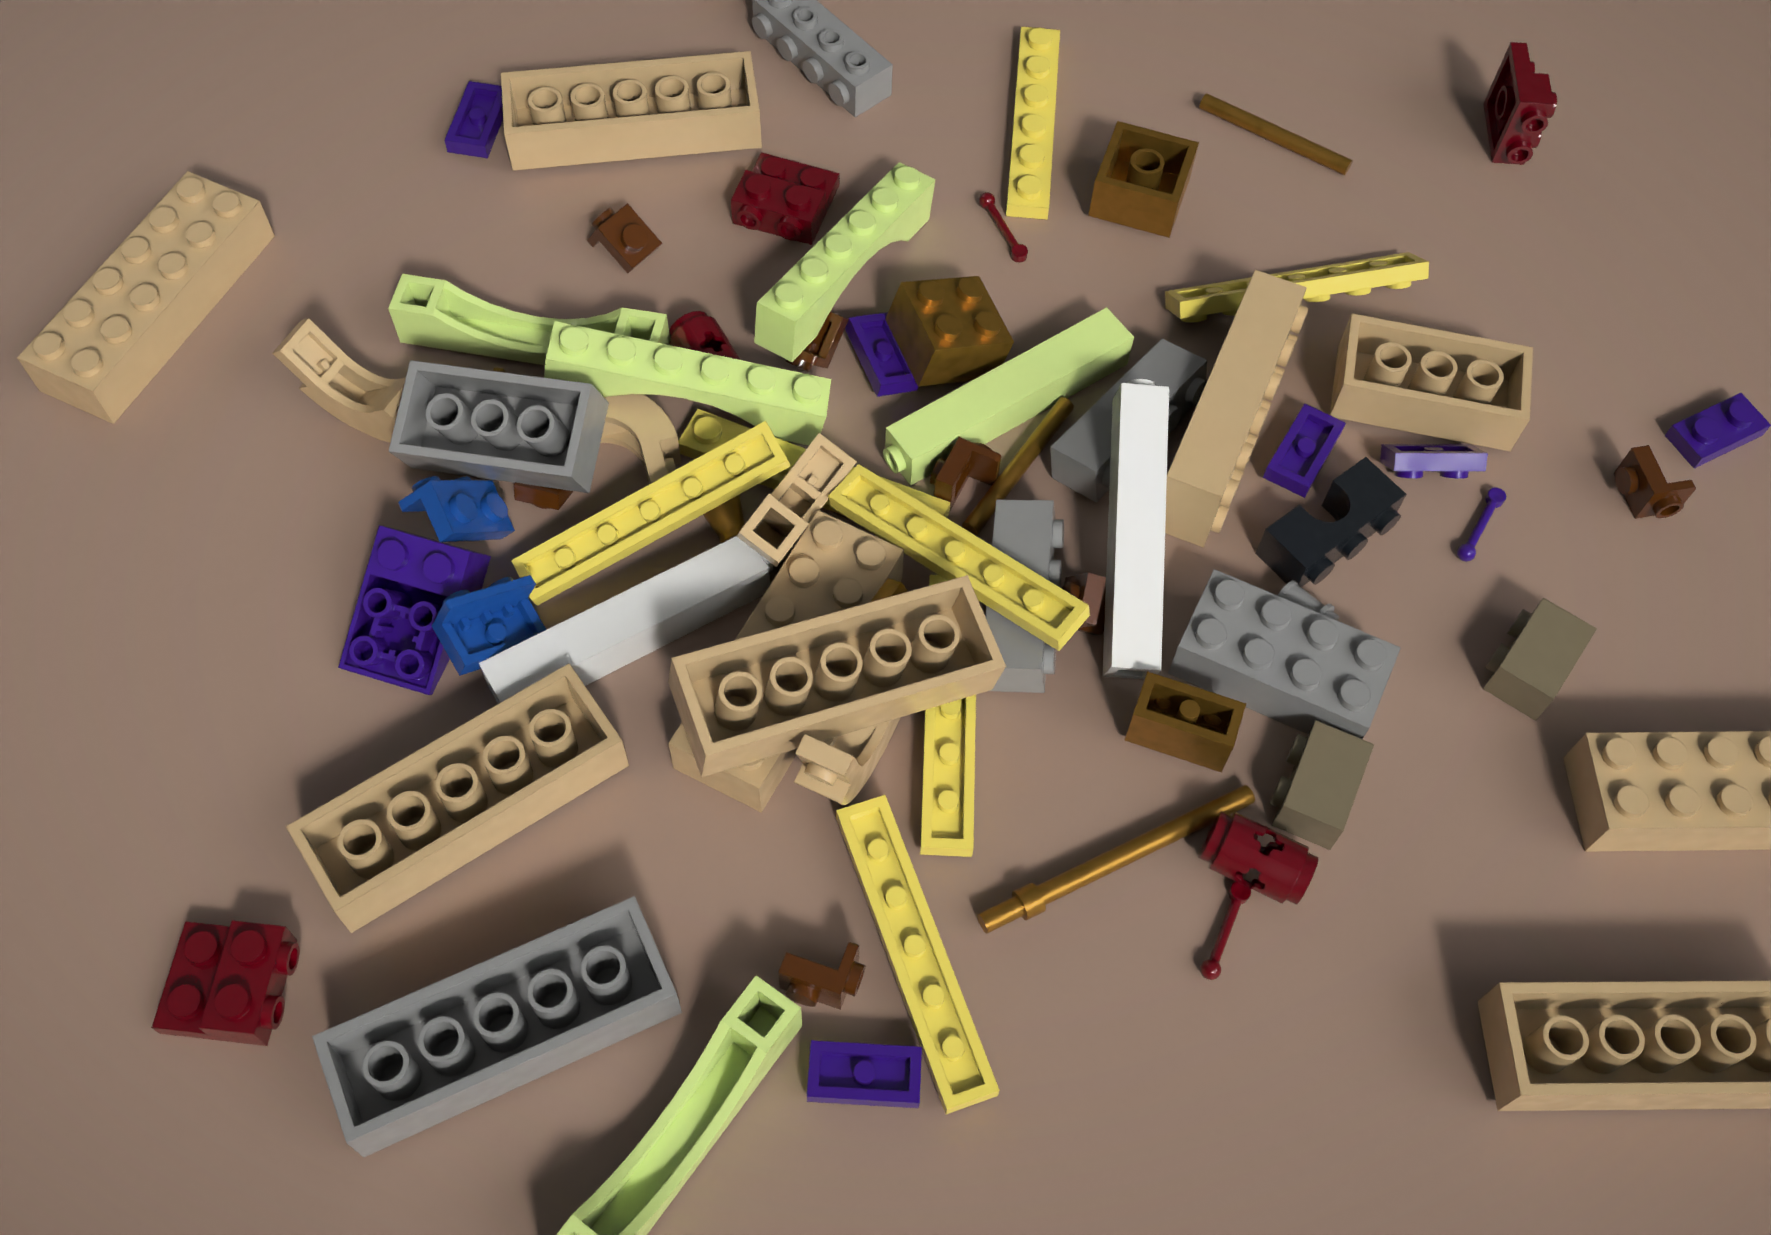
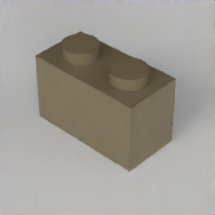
(1538, 659)
(1321, 785)

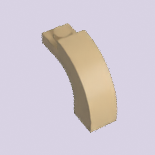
(340, 383)
(645, 430)
(796, 500)
(843, 763)

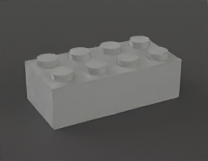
(499, 426)
(1283, 658)

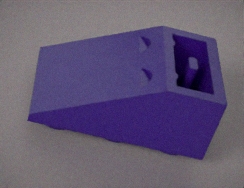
(398, 604)

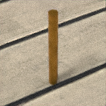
(1275, 134)
(1018, 465)

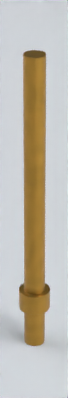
(1031, 899)

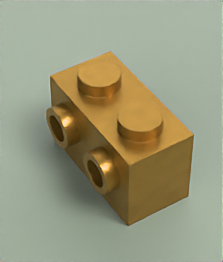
(1185, 722)

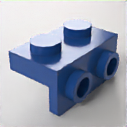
(460, 508)
(486, 621)

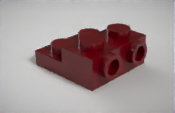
(1517, 107)
(784, 198)
(227, 982)

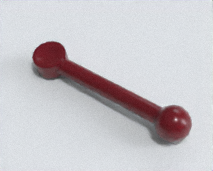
(1018, 251)
(1239, 895)

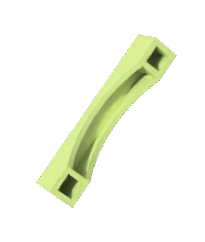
(802, 299)
(447, 318)
(623, 365)
(713, 1093)

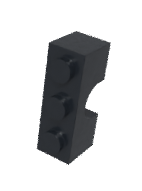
(1306, 548)

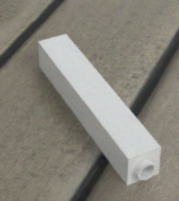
(1136, 530)
(635, 620)

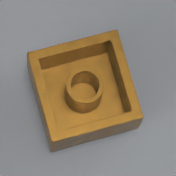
(1143, 179)
(948, 329)

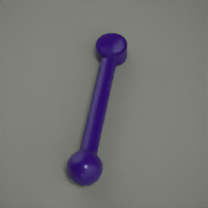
(1494, 499)

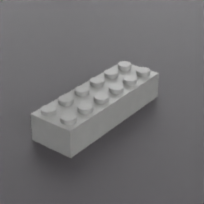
(495, 1027)

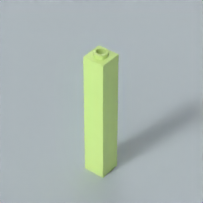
(1008, 394)

